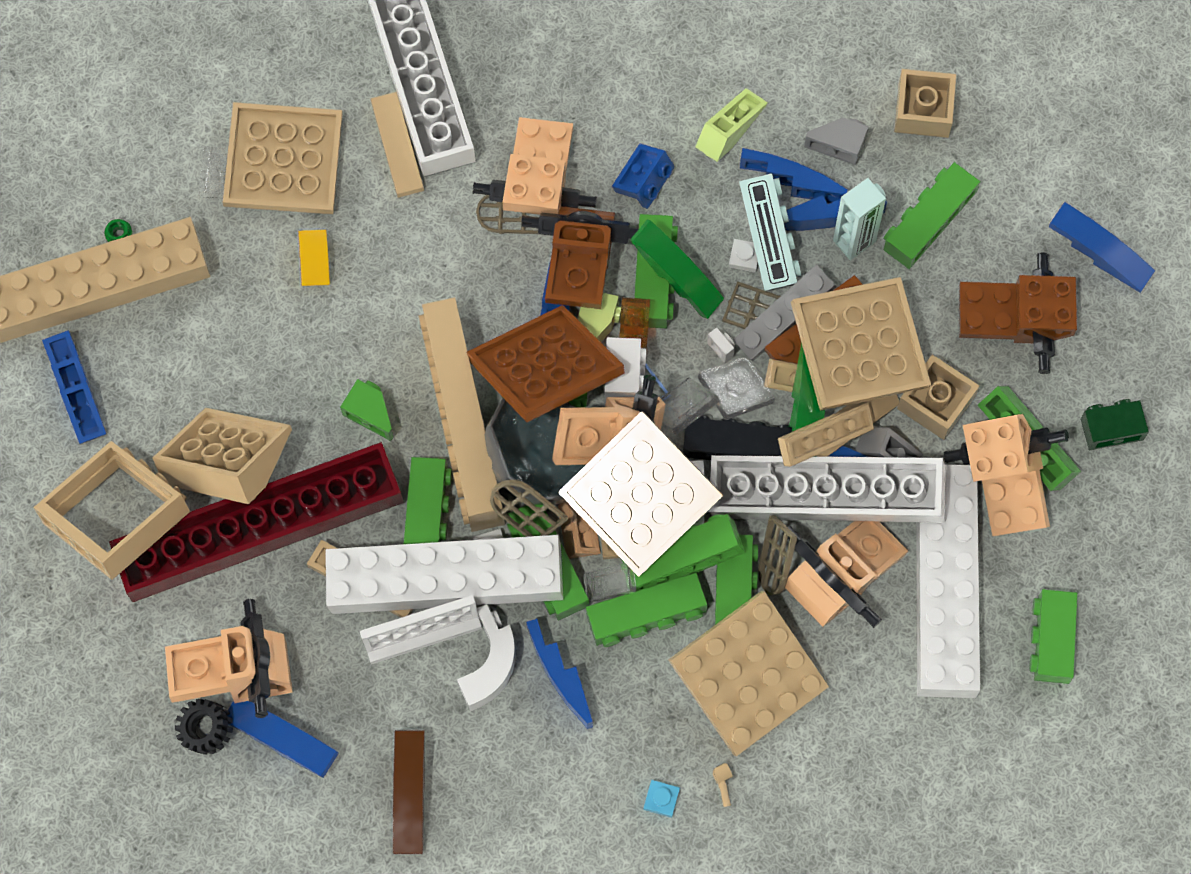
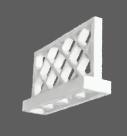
(421, 629)

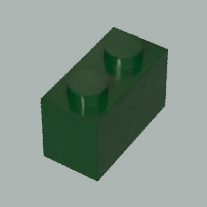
(1114, 424)

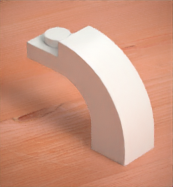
(495, 673)

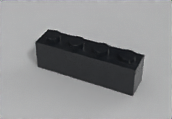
(731, 438)

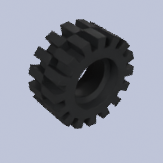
(189, 722)

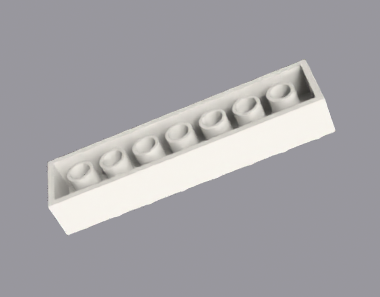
(423, 84)
(830, 488)
(443, 572)
(949, 593)

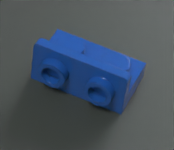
(644, 174)

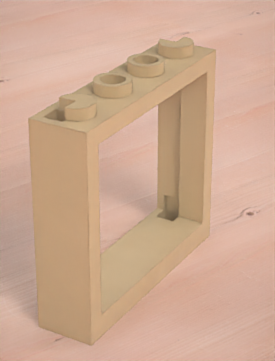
(84, 481)

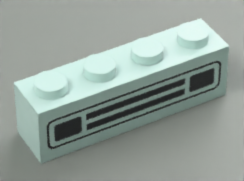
(859, 218)
(768, 231)

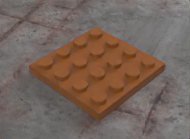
(545, 363)

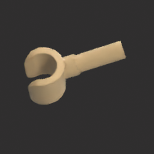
(722, 774)

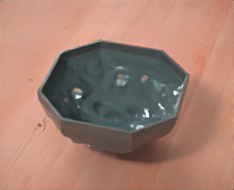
(526, 450)

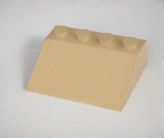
(223, 455)

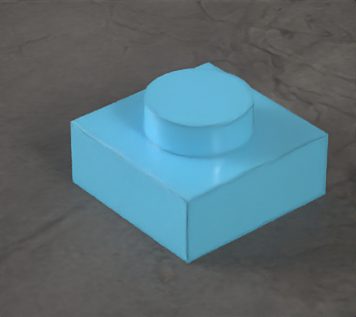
(661, 798)

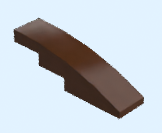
(408, 791)

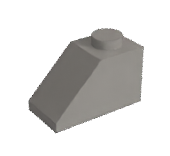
(838, 139)
(885, 443)

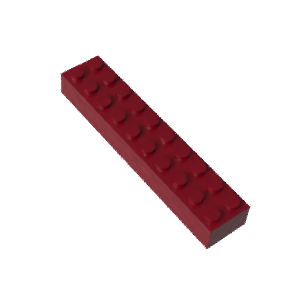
(277, 517)

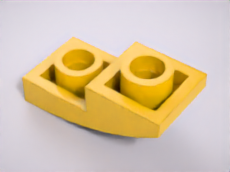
(313, 257)

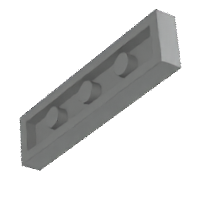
(780, 315)

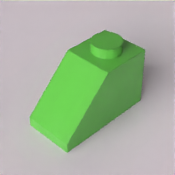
(367, 408)

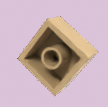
(925, 103)
(943, 401)

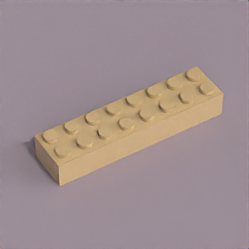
(100, 278)
(460, 407)

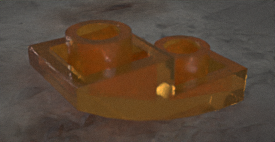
(635, 319)

